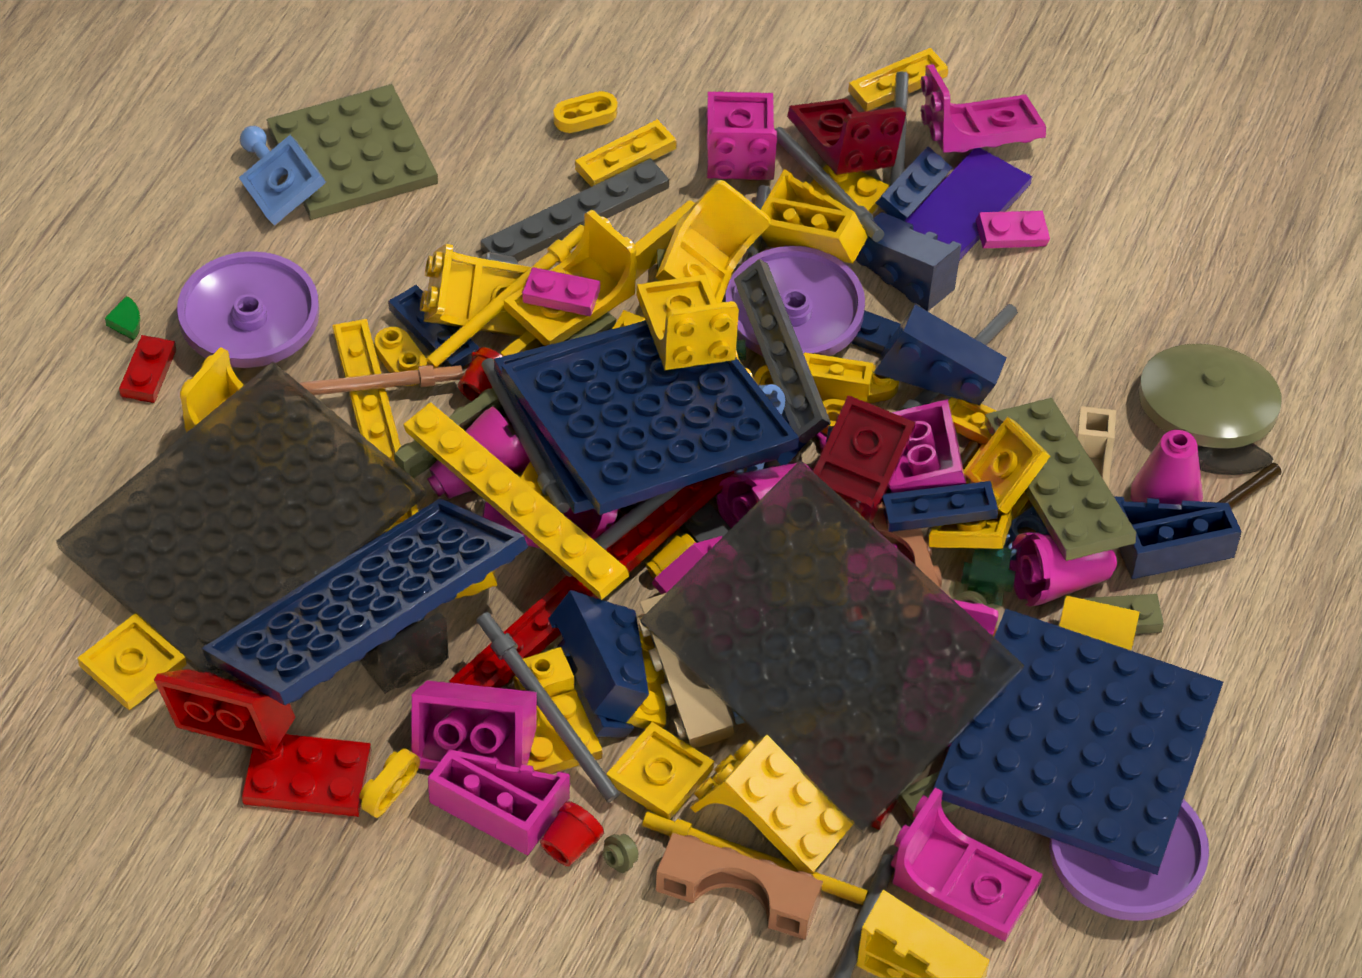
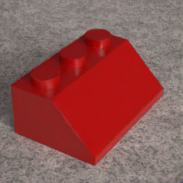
(224, 708)

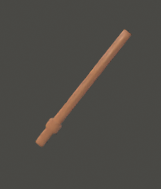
(425, 376)

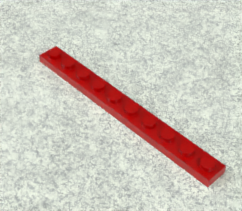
(533, 630)

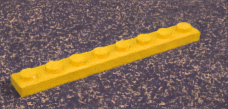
(516, 501)

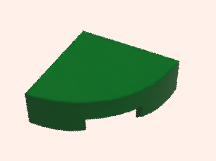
(125, 318)

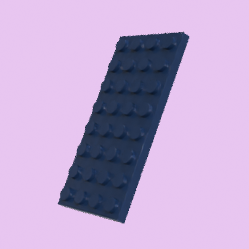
(363, 600)

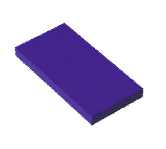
(973, 187)

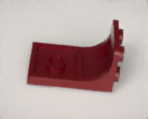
(849, 138)
(863, 454)

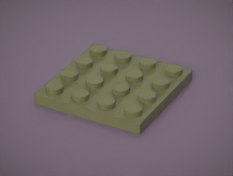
(359, 147)

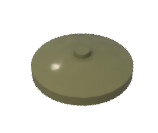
(1210, 394)

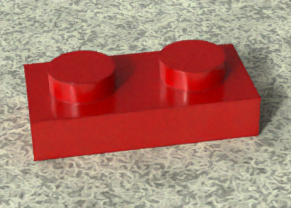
(147, 369)

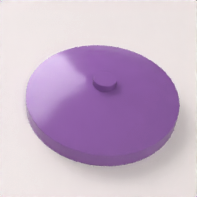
(818, 294)
(250, 306)
(1129, 891)

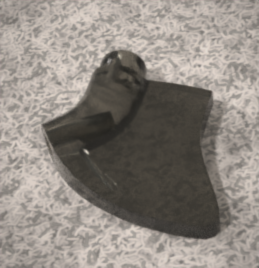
(1233, 460)

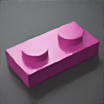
(1012, 229)
(561, 291)

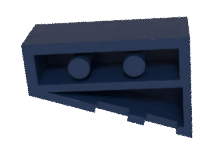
(912, 261)
(940, 358)
(1178, 535)
(606, 652)

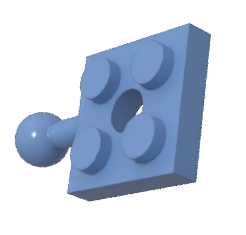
(262, 178)

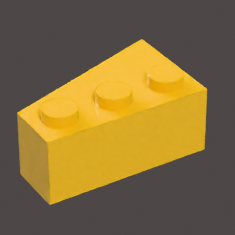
(811, 220)
(908, 945)

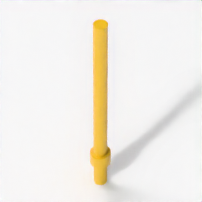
(557, 253)
(685, 828)

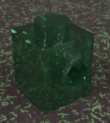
(989, 574)

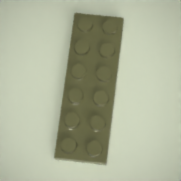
(1068, 488)

